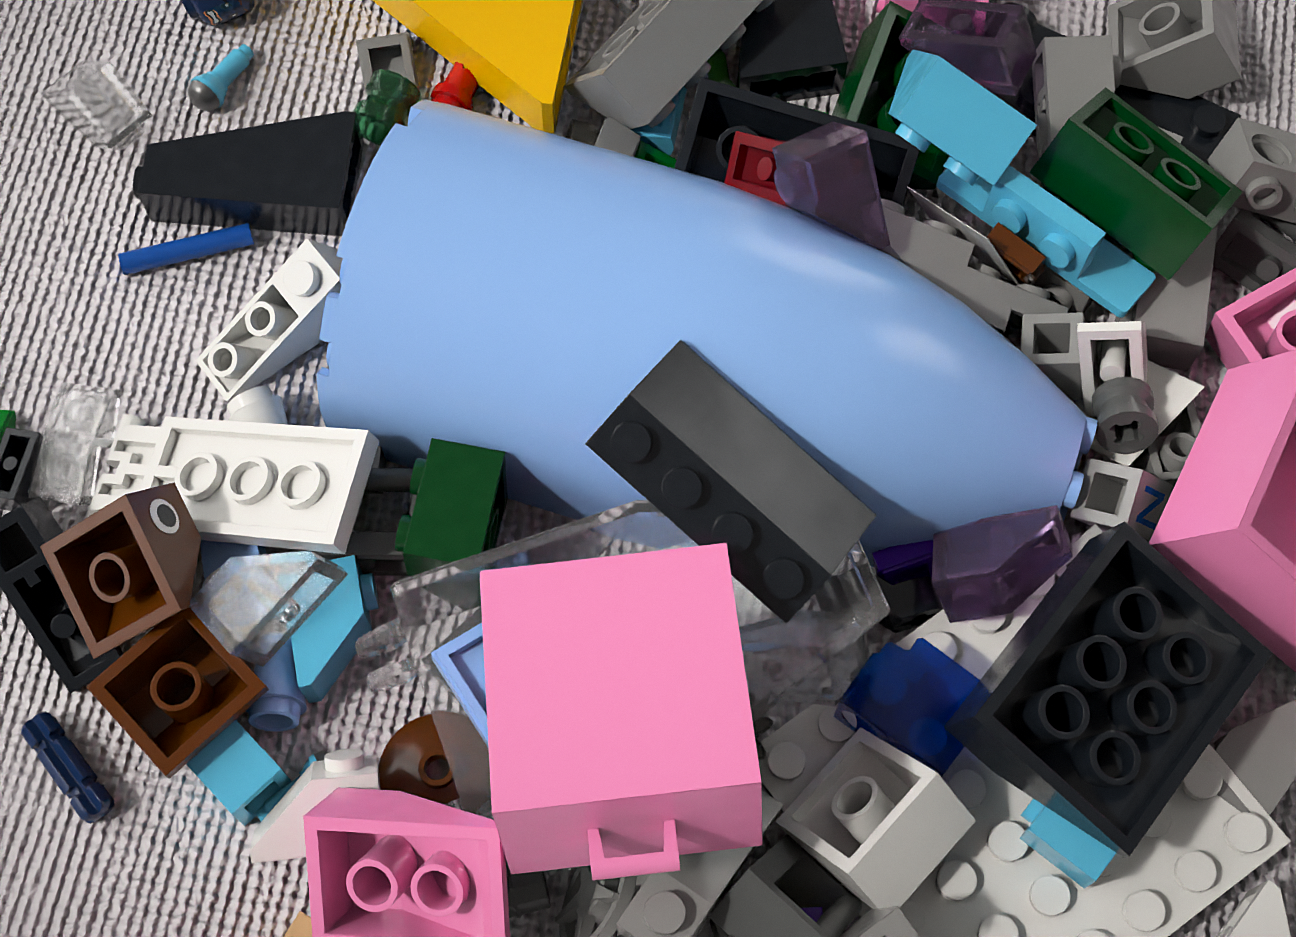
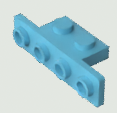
(1066, 238)

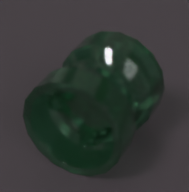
(386, 103)

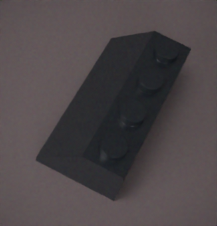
(723, 109)
(732, 480)

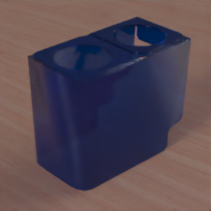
(909, 700)

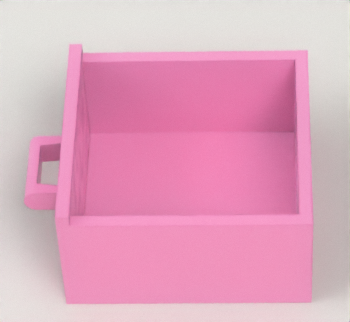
(1236, 504)
(618, 712)

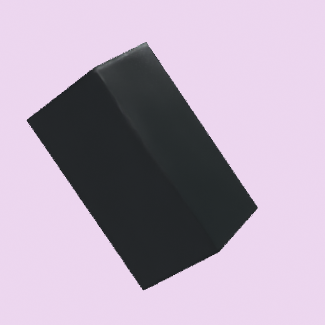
(16, 465)

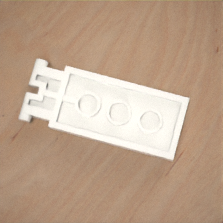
(248, 478)

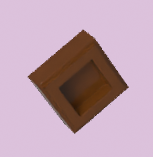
(1019, 256)

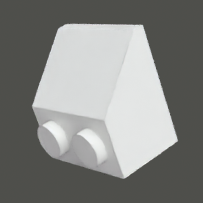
(877, 820)

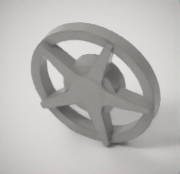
(594, 903)

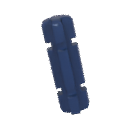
(67, 767)

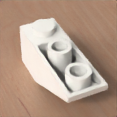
(275, 323)

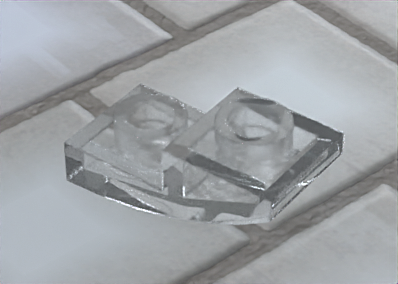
(71, 441)

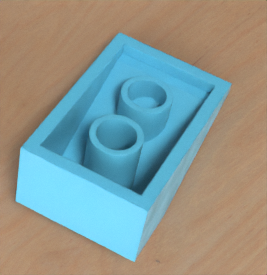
(958, 117)

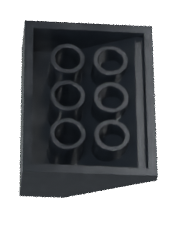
(1110, 689)

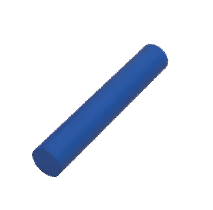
(186, 249)

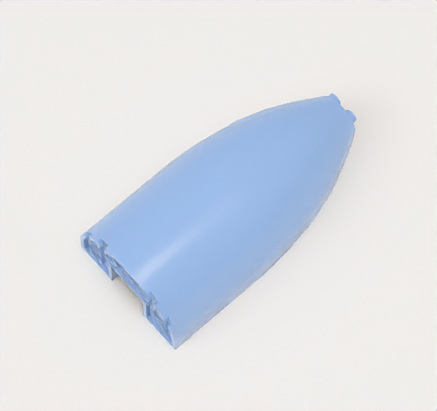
(533, 280)

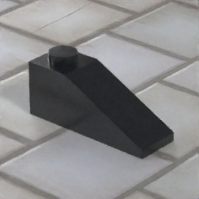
(38, 598)

